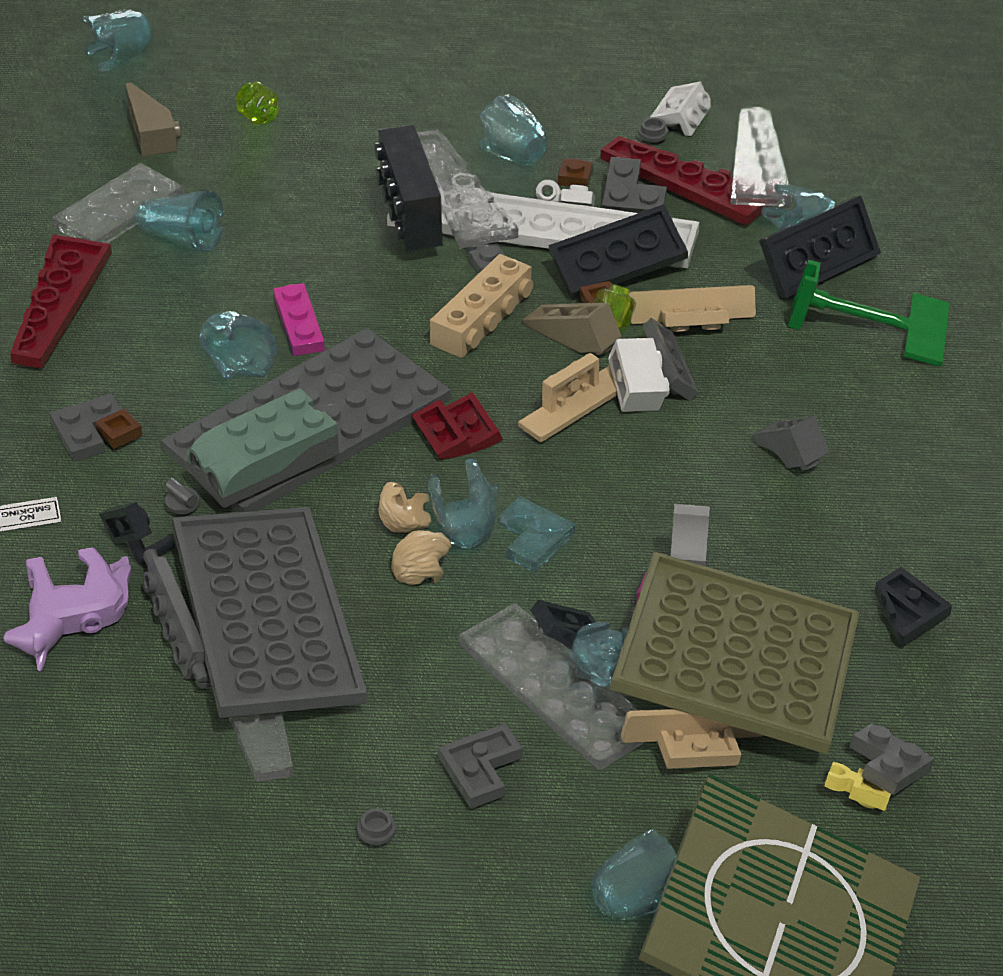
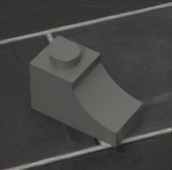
(795, 441)

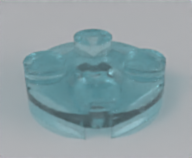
(589, 653)

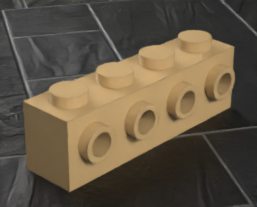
(480, 306)

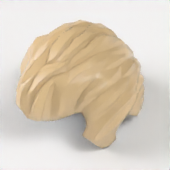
(400, 513)
(418, 557)

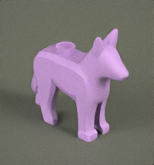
(71, 607)

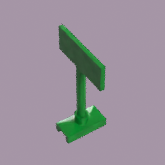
(924, 326)

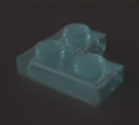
(539, 530)

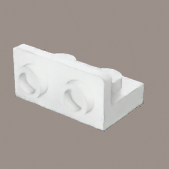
(684, 106)

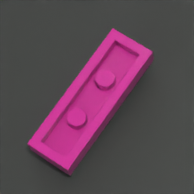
(298, 319)

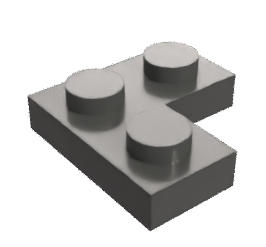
(625, 193)
(77, 426)
(893, 760)
(473, 762)

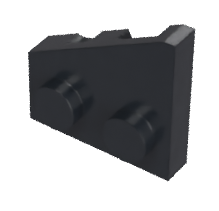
(910, 605)
(560, 621)

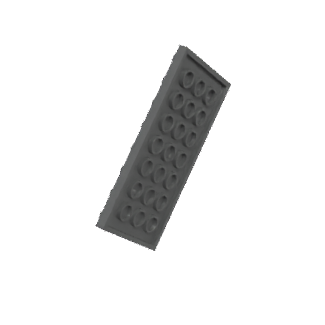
(357, 383)
(267, 612)

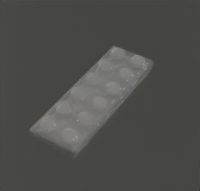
(545, 680)

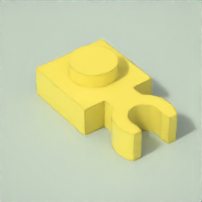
(861, 790)

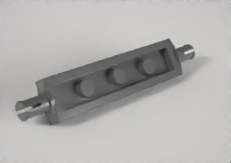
(175, 618)

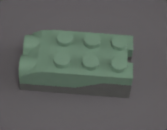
(262, 447)

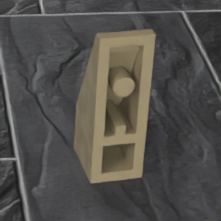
(151, 123)
(577, 326)

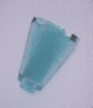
(184, 219)

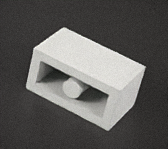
(638, 374)

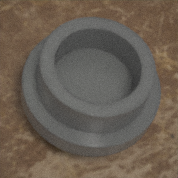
(653, 130)
(376, 827)

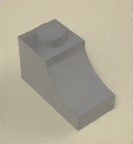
(690, 533)

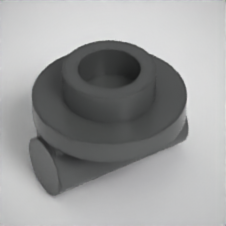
(180, 498)

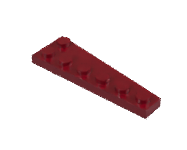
(684, 178)
(62, 286)

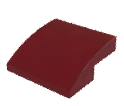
(457, 428)

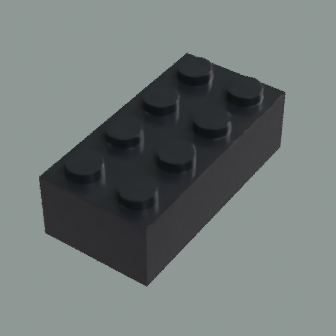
(409, 188)

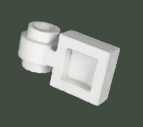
(575, 195)

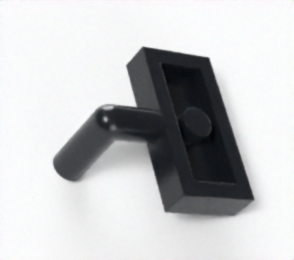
(131, 524)

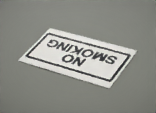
(29, 514)

